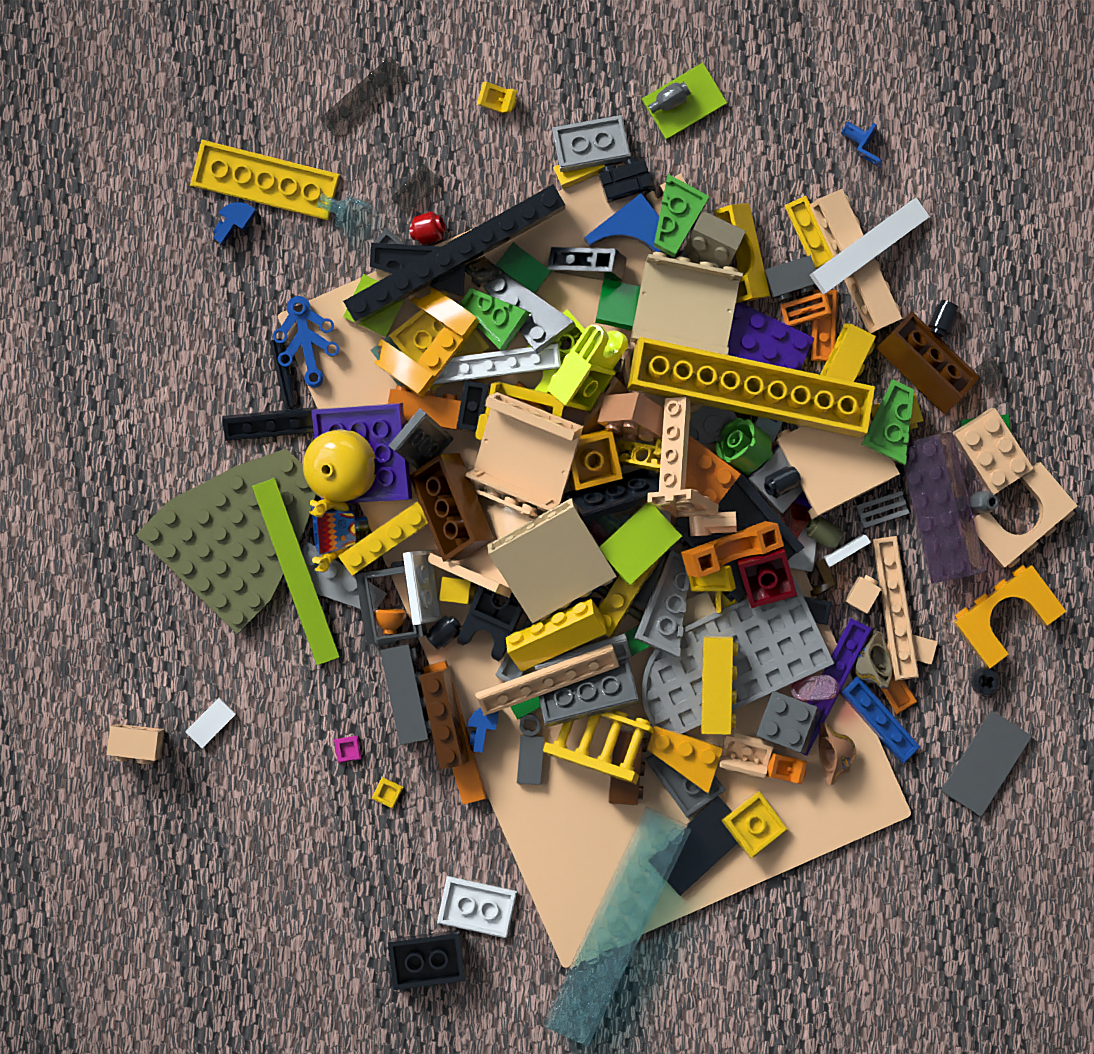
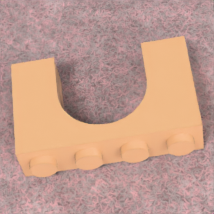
(1053, 507)

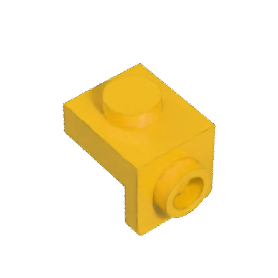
(497, 98)

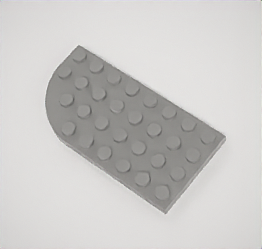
(774, 649)

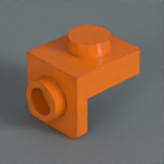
(786, 768)

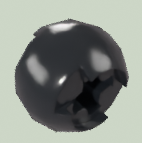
(977, 680)

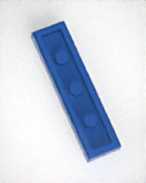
(880, 719)

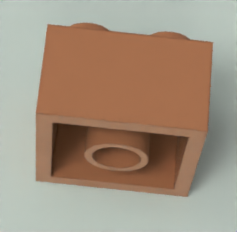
(632, 417)

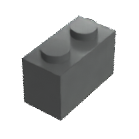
(790, 277)

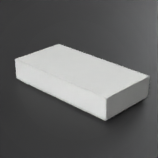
(846, 550)
(210, 722)

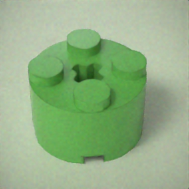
(744, 446)

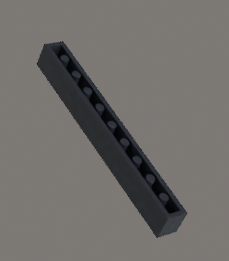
(455, 254)

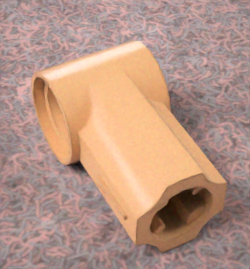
(716, 523)

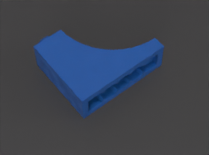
(633, 221)

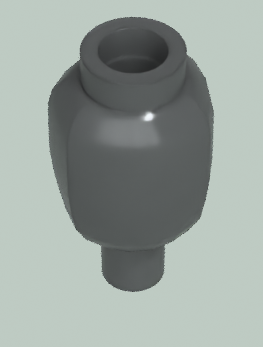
(670, 97)
(983, 502)

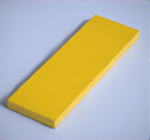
(263, 179)

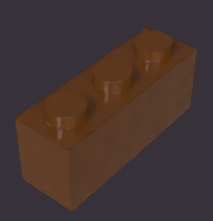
(622, 791)

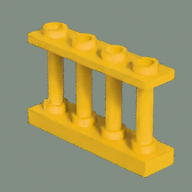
(603, 762)

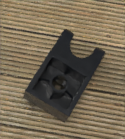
(490, 616)

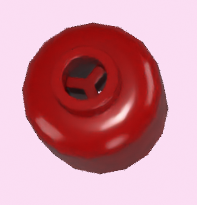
(427, 228)

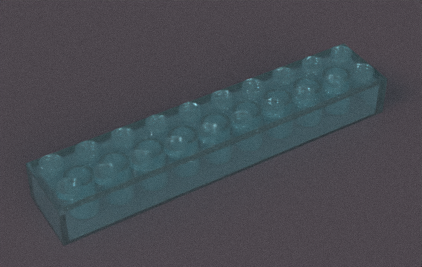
(617, 926)

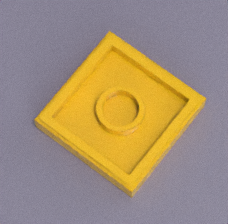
(754, 824)

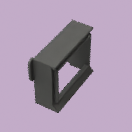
(367, 608)

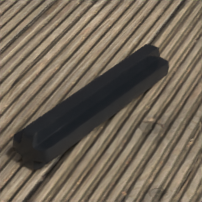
(283, 375)

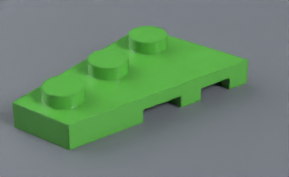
(678, 214)
(497, 318)
(890, 426)

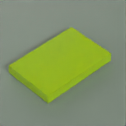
(702, 101)
(639, 543)

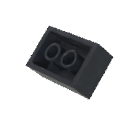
(426, 959)

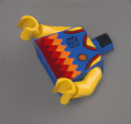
(334, 530)

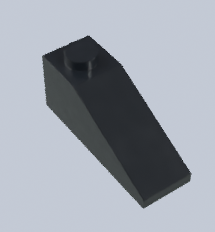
(588, 262)

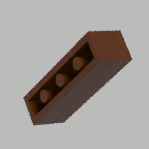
(444, 718)

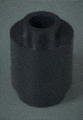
(943, 318)
(782, 481)
(444, 632)

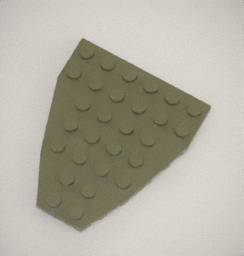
(220, 540)

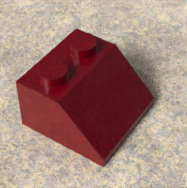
(767, 577)

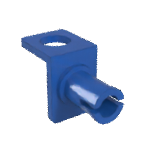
(862, 138)

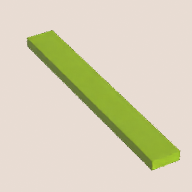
(295, 571)

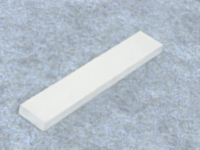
(869, 245)
(500, 364)

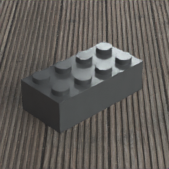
(405, 693)

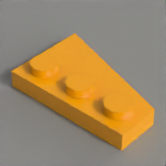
(687, 755)

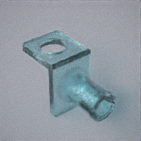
(339, 207)

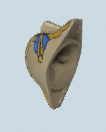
(875, 662)

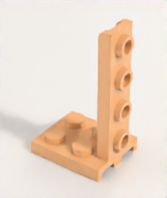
(672, 494)

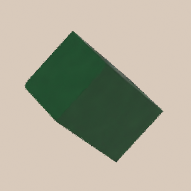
(523, 268)

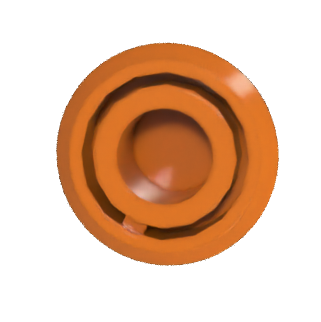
(389, 619)

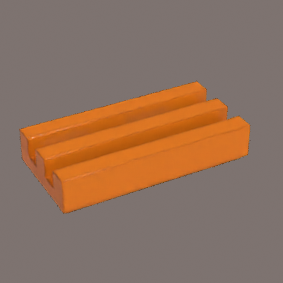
(825, 303)

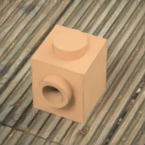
(863, 593)

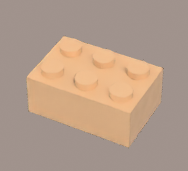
(992, 451)

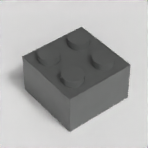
(789, 722)

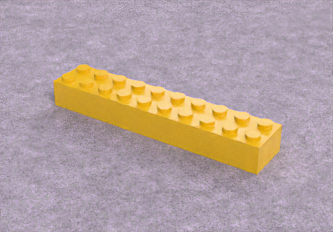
(751, 387)

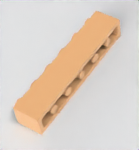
(866, 284)

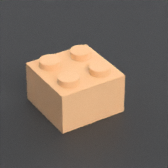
(135, 742)

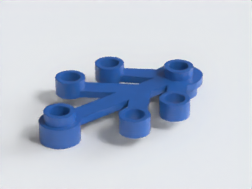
(305, 337)

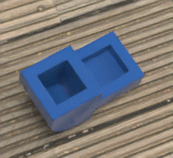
(235, 215)
(482, 723)

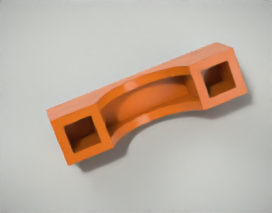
(746, 542)

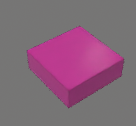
(347, 749)

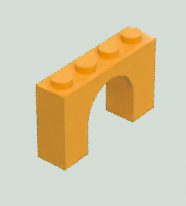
(975, 622)

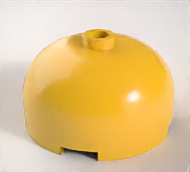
(339, 465)

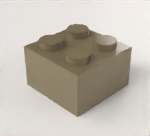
(713, 241)

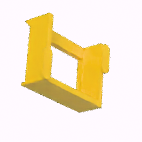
(522, 393)

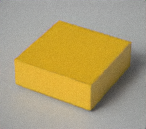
(387, 792)

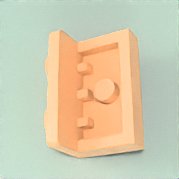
(746, 755)

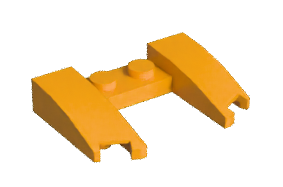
(457, 327)

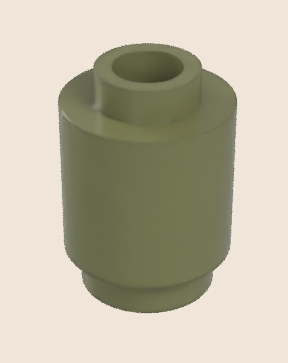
(823, 532)

